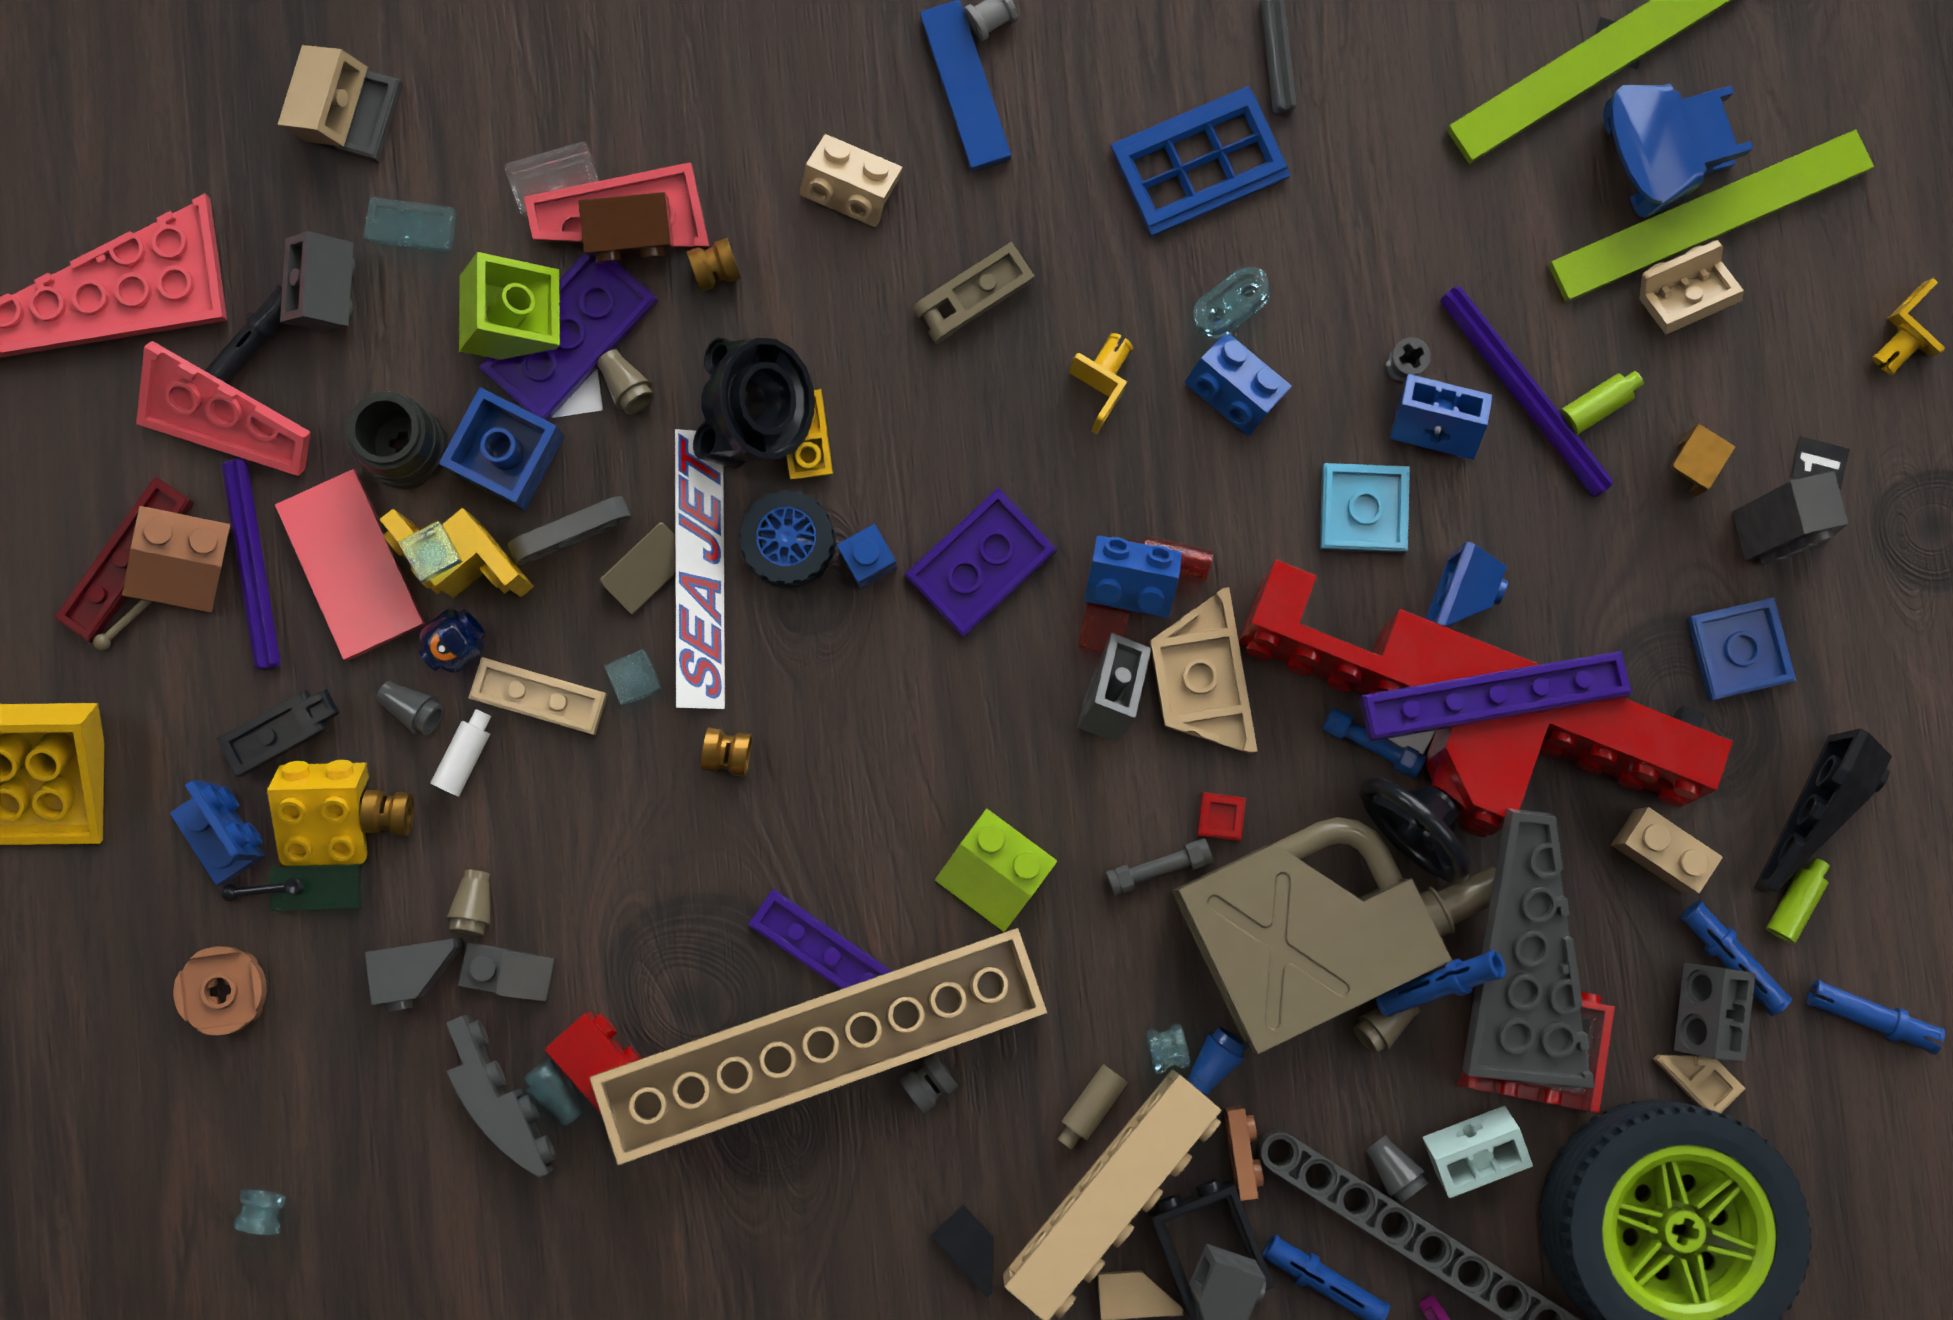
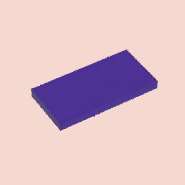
(596, 313)

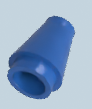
(1216, 1059)

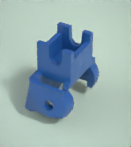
(1670, 141)

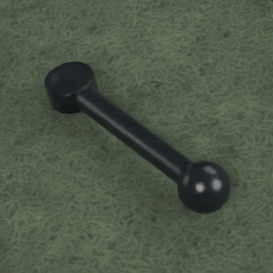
(292, 886)

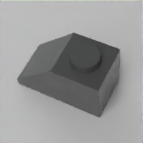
(1115, 688)
(408, 971)

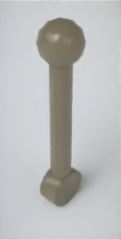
(103, 641)

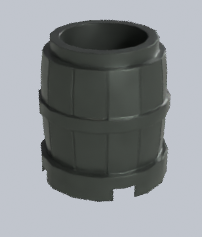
(379, 423)

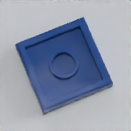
(1741, 649)

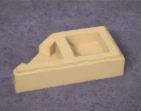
(1702, 1080)
(1133, 1296)

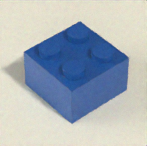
(502, 449)

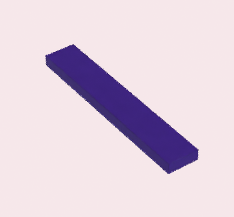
(1495, 696)

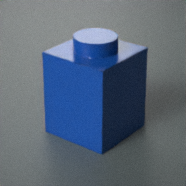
(867, 556)

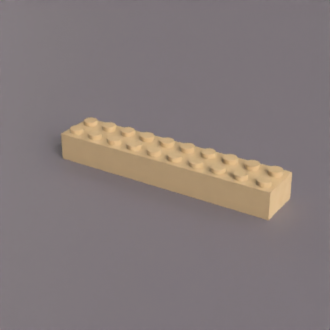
(817, 1046)

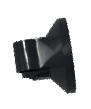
(753, 403)

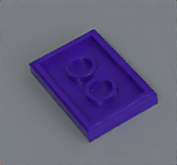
(980, 562)

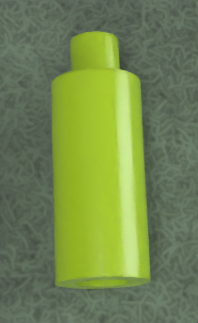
(1601, 401)
(1799, 901)

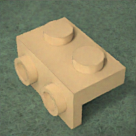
(849, 180)
(1689, 287)

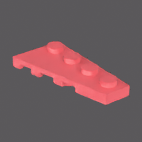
(556, 214)
(209, 412)

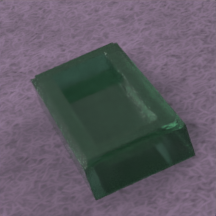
(324, 887)

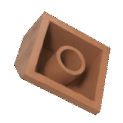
(175, 559)

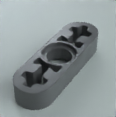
(569, 530)

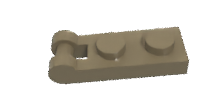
(974, 291)

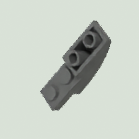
(502, 1117)

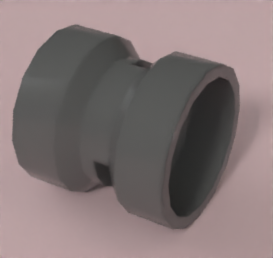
(922, 1090)

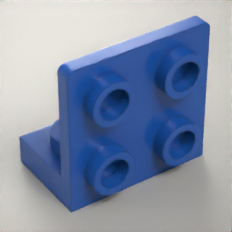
(217, 831)

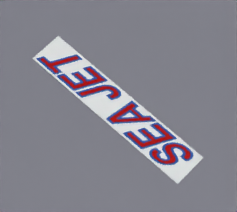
(699, 578)

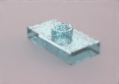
(410, 224)

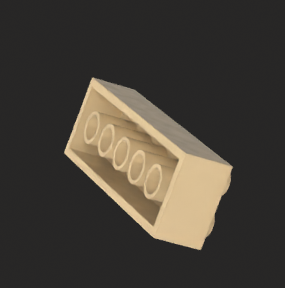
(1110, 1196)

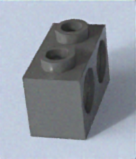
(1714, 1012)

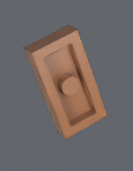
(1246, 1171)

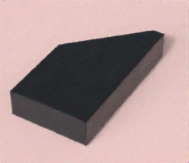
(969, 1246)

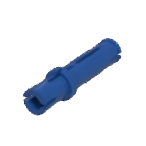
(1701, 919)
(1456, 978)
(1894, 1024)
(1310, 1272)

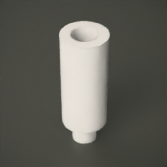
(462, 754)

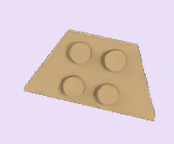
(1204, 677)

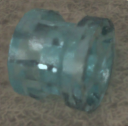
(1168, 1048)
(259, 1212)

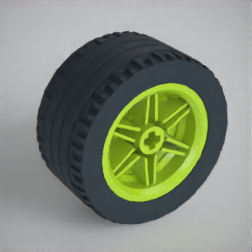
(1592, 1201)

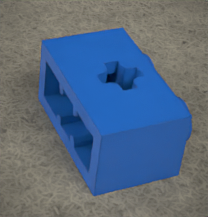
(1441, 416)

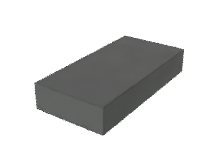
(372, 117)

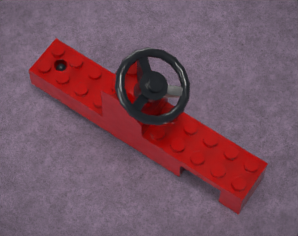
(1485, 764)

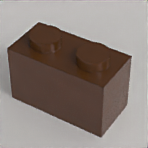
(626, 226)

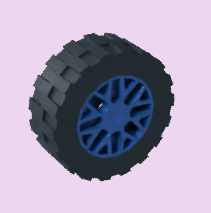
(787, 538)

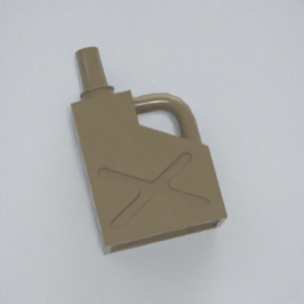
(1304, 949)

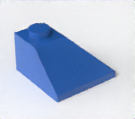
(1467, 586)

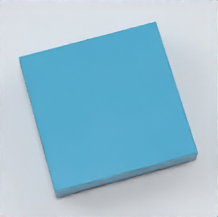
(1364, 508)

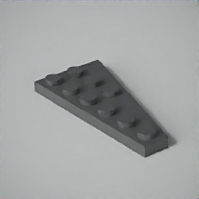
(1531, 1018)

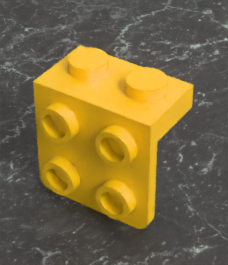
(318, 813)

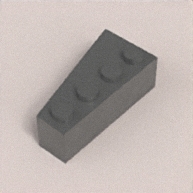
(1791, 518)

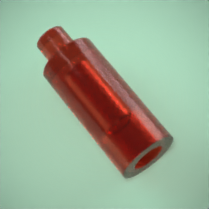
(1194, 560)

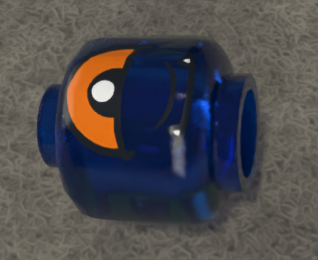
(451, 641)

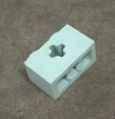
(1477, 1151)

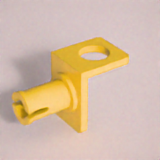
(1910, 334)
(1102, 374)

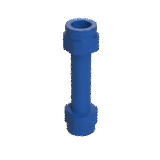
(1406, 760)

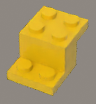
(475, 547)

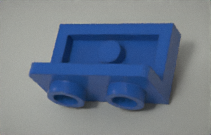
(1237, 383)
(1133, 576)

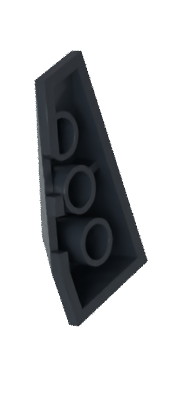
(1840, 783)

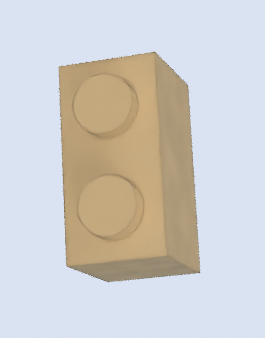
(322, 95)
(1666, 851)

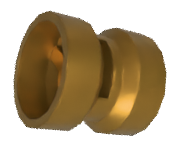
(714, 264)
(716, 752)
(387, 812)

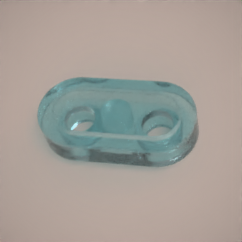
(1229, 302)

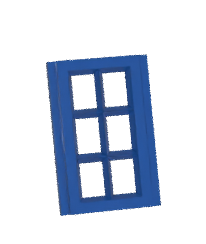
(1214, 196)

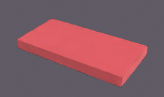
(350, 565)

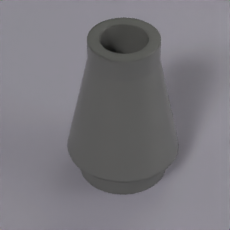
(413, 708)
(1397, 1170)

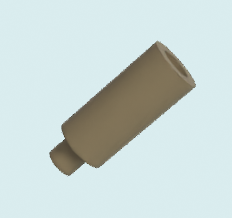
(1092, 1106)

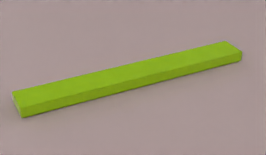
(1575, 73)
(1710, 216)

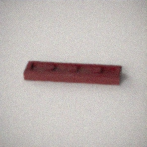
(101, 587)

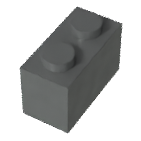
(317, 282)

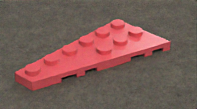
(124, 288)

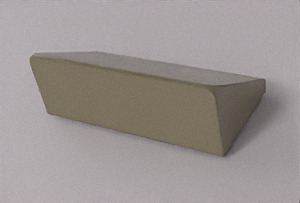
(643, 569)

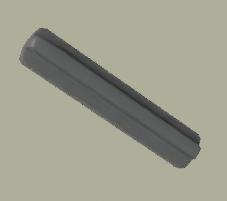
(1278, 56)

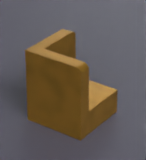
(1701, 457)

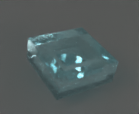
(430, 551)
(633, 677)

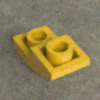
(813, 454)

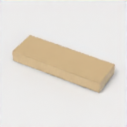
(538, 696)

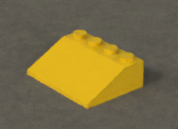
(51, 774)

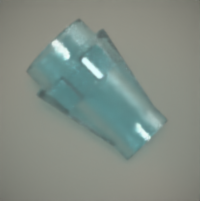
(554, 1091)

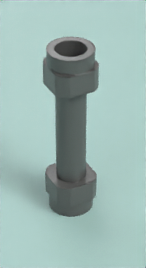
(1194, 855)

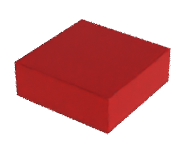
(1221, 816)

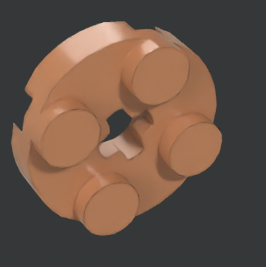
(201, 973)

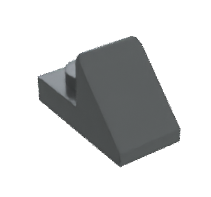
(507, 972)

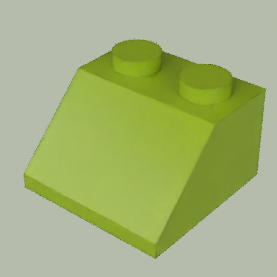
(508, 307)
(995, 870)

